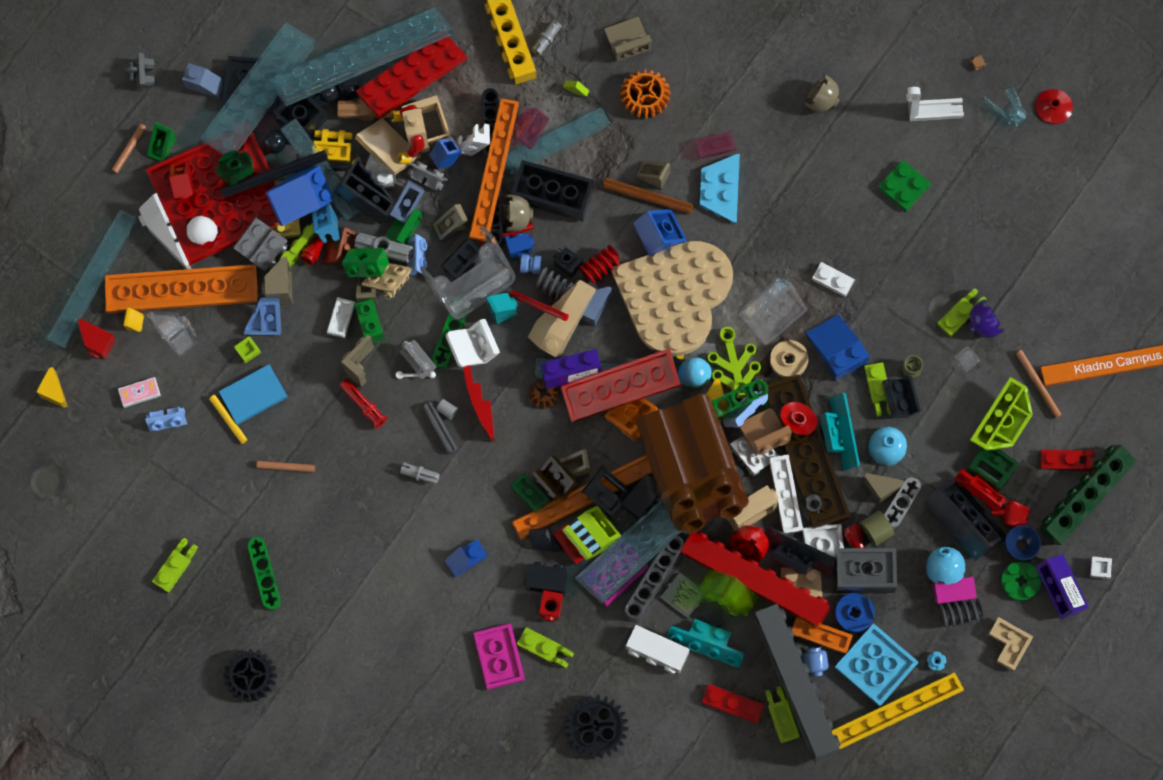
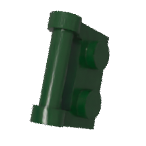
(998, 462)

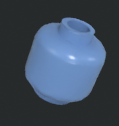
(816, 660)

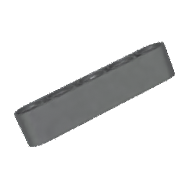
(652, 588)

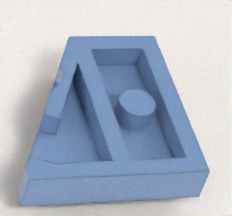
(265, 318)

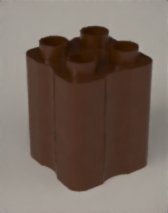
(692, 463)

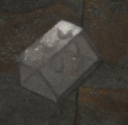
(773, 311)
(174, 330)

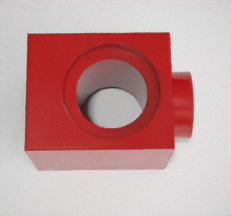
(551, 597)

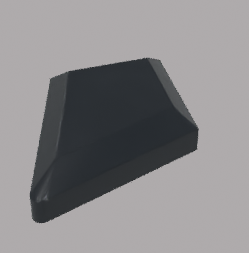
(544, 540)

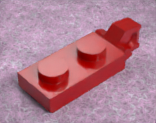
(981, 490)

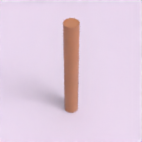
(128, 149)
(285, 466)

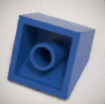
(659, 230)

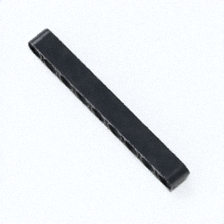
(487, 109)

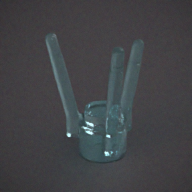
(1017, 114)

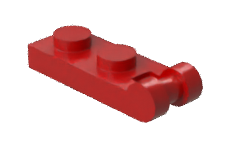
(1066, 460)

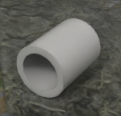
(447, 409)

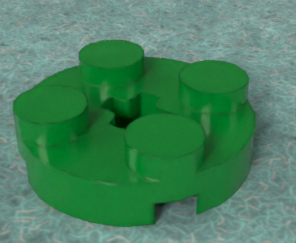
(1029, 574)

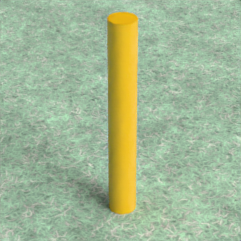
(228, 419)

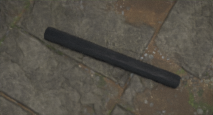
(275, 173)

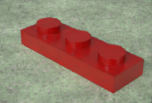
(732, 704)

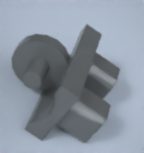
(141, 64)

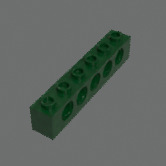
(1122, 464)

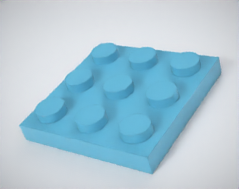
(876, 665)

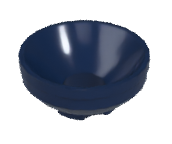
(1026, 534)

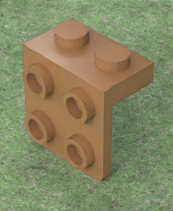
(765, 432)

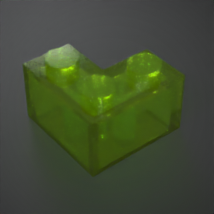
(728, 592)

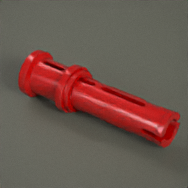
(368, 409)

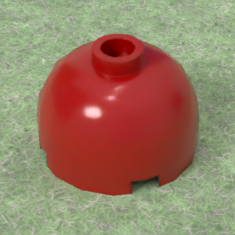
(750, 542)

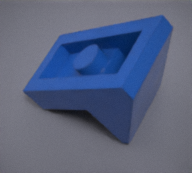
(466, 558)

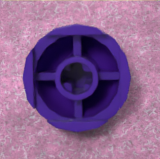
(984, 321)

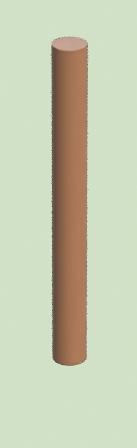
(1038, 384)

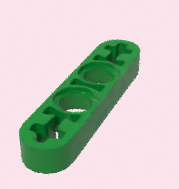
(447, 357)
(264, 573)

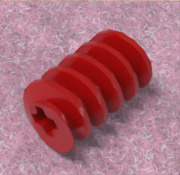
(600, 264)

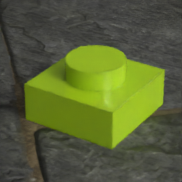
(247, 349)

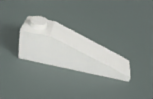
(159, 226)

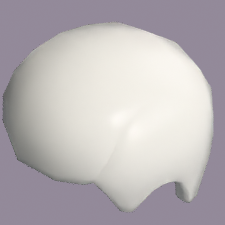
(201, 230)

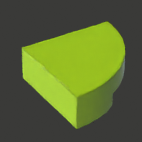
(576, 88)

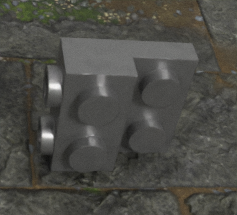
(261, 244)

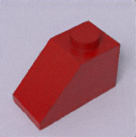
(181, 180)
(96, 339)

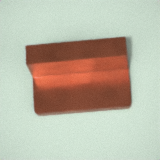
(337, 250)

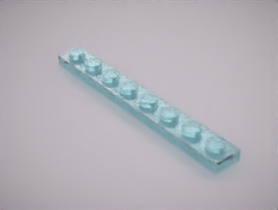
(92, 278)

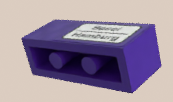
(570, 368)
(1062, 587)

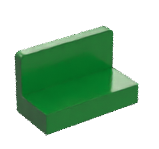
(400, 231)

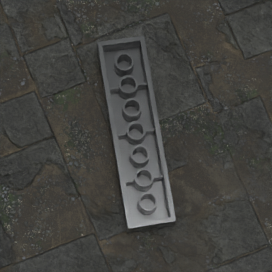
(796, 684)

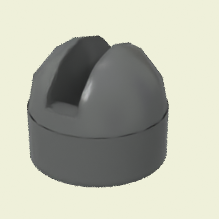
(817, 502)

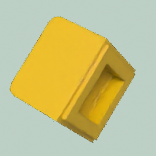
(133, 320)

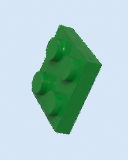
(904, 185)

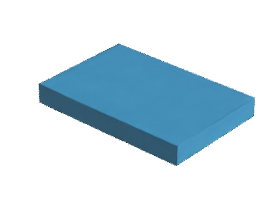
(253, 394)

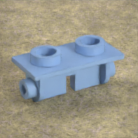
(419, 247)
(174, 418)

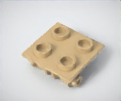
(391, 281)

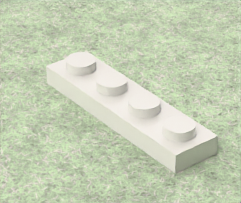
(786, 493)

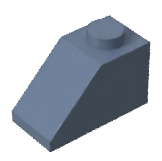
(203, 81)
(407, 201)
(596, 305)

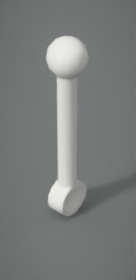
(400, 375)

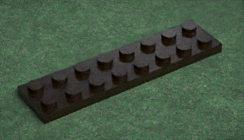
(809, 458)

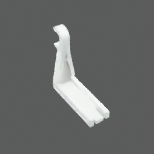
(932, 109)

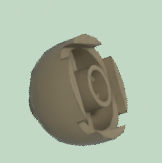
(823, 95)
(516, 213)

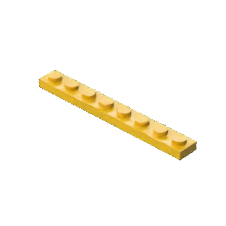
(898, 710)

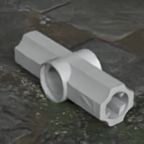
(394, 249)

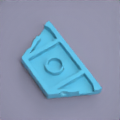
(720, 188)

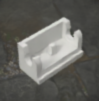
(476, 141)

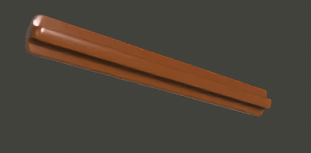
(647, 196)

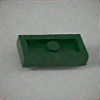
(529, 493)

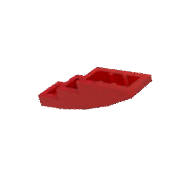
(481, 408)

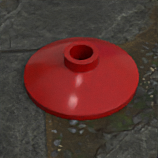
(1050, 113)
(798, 418)

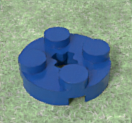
(861, 604)

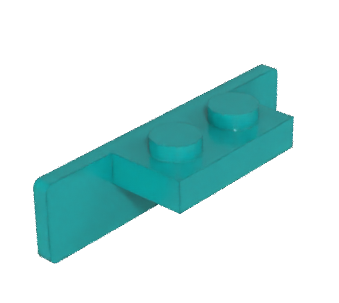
(839, 432)
(707, 641)

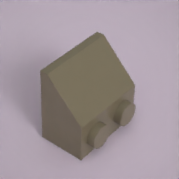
(279, 282)

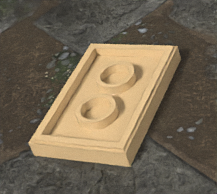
(385, 145)

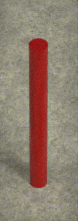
(538, 305)

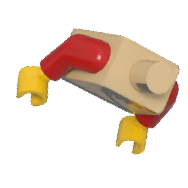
(414, 130)

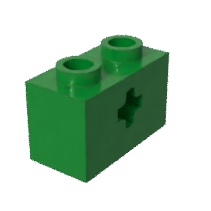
(365, 262)
(369, 320)

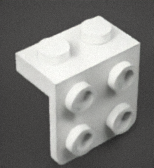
(473, 345)

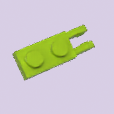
(298, 245)
(958, 314)
(875, 375)
(174, 566)
(543, 647)
(782, 717)

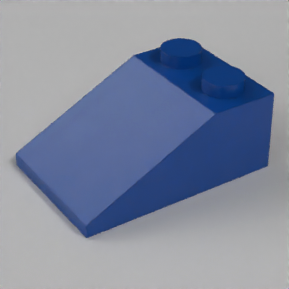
(299, 195)
(838, 347)

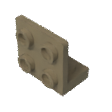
(628, 39)
(352, 360)

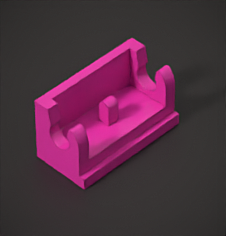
(953, 592)

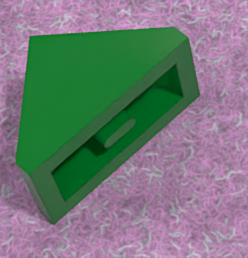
(161, 142)

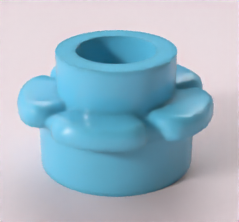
(931, 661)

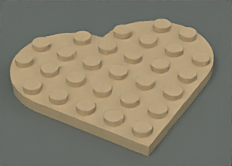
(674, 294)

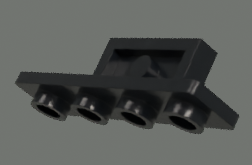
(798, 554)

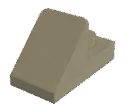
(451, 222)

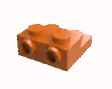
(628, 415)

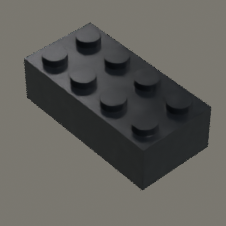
(553, 190)

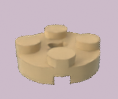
(788, 348)

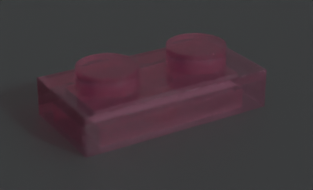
(715, 145)

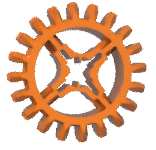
(656, 103)

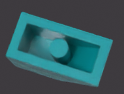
(501, 307)

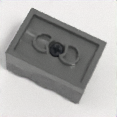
(865, 570)

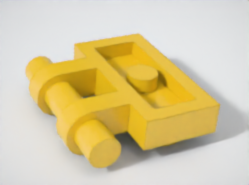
(336, 151)

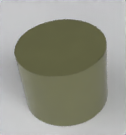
(876, 528)

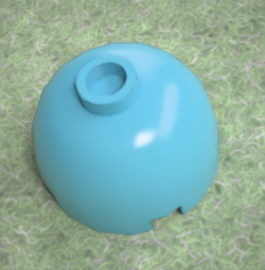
(887, 446)
(945, 565)

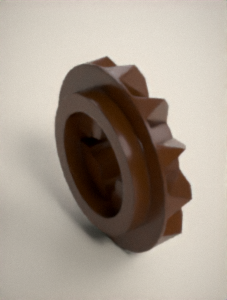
(546, 401)

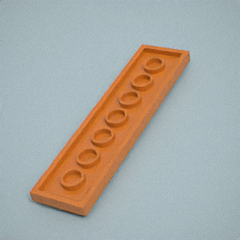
(181, 288)

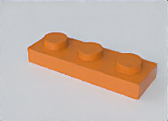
(824, 636)

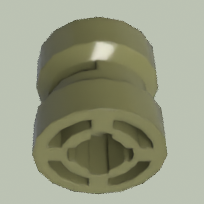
(914, 363)

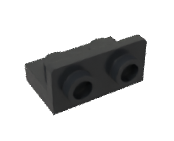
(901, 397)

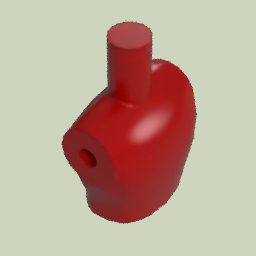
(1013, 514)

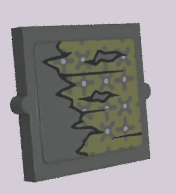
(683, 595)

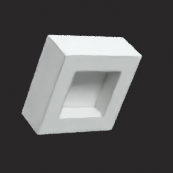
(1100, 567)

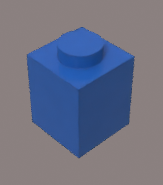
(445, 153)

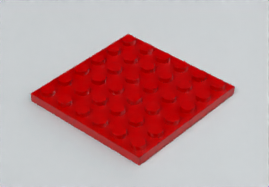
(229, 214)

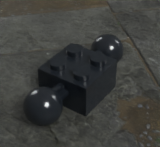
(306, 111)

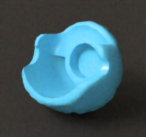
(694, 372)

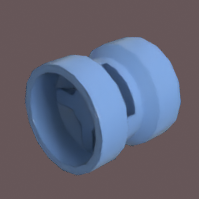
(535, 264)

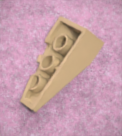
(553, 333)

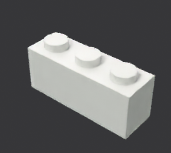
(657, 650)

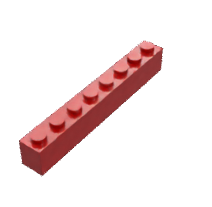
(760, 581)

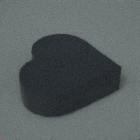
(713, 614)

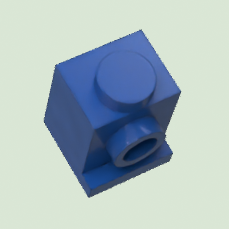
(519, 245)

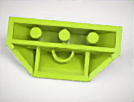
(1005, 418)

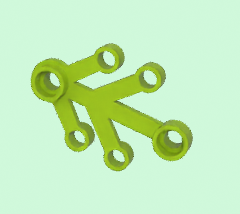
(735, 366)

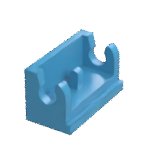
(325, 222)

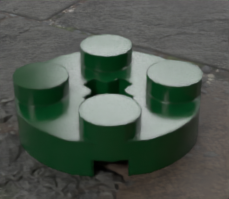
(232, 174)

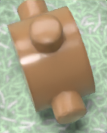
(978, 63)

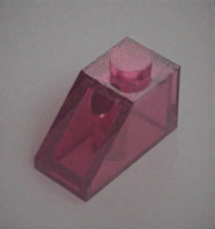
(530, 126)

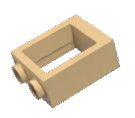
(428, 105)
(759, 506)

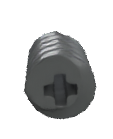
(552, 285)
(962, 612)

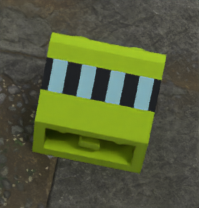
(591, 533)

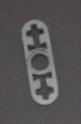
(913, 494)

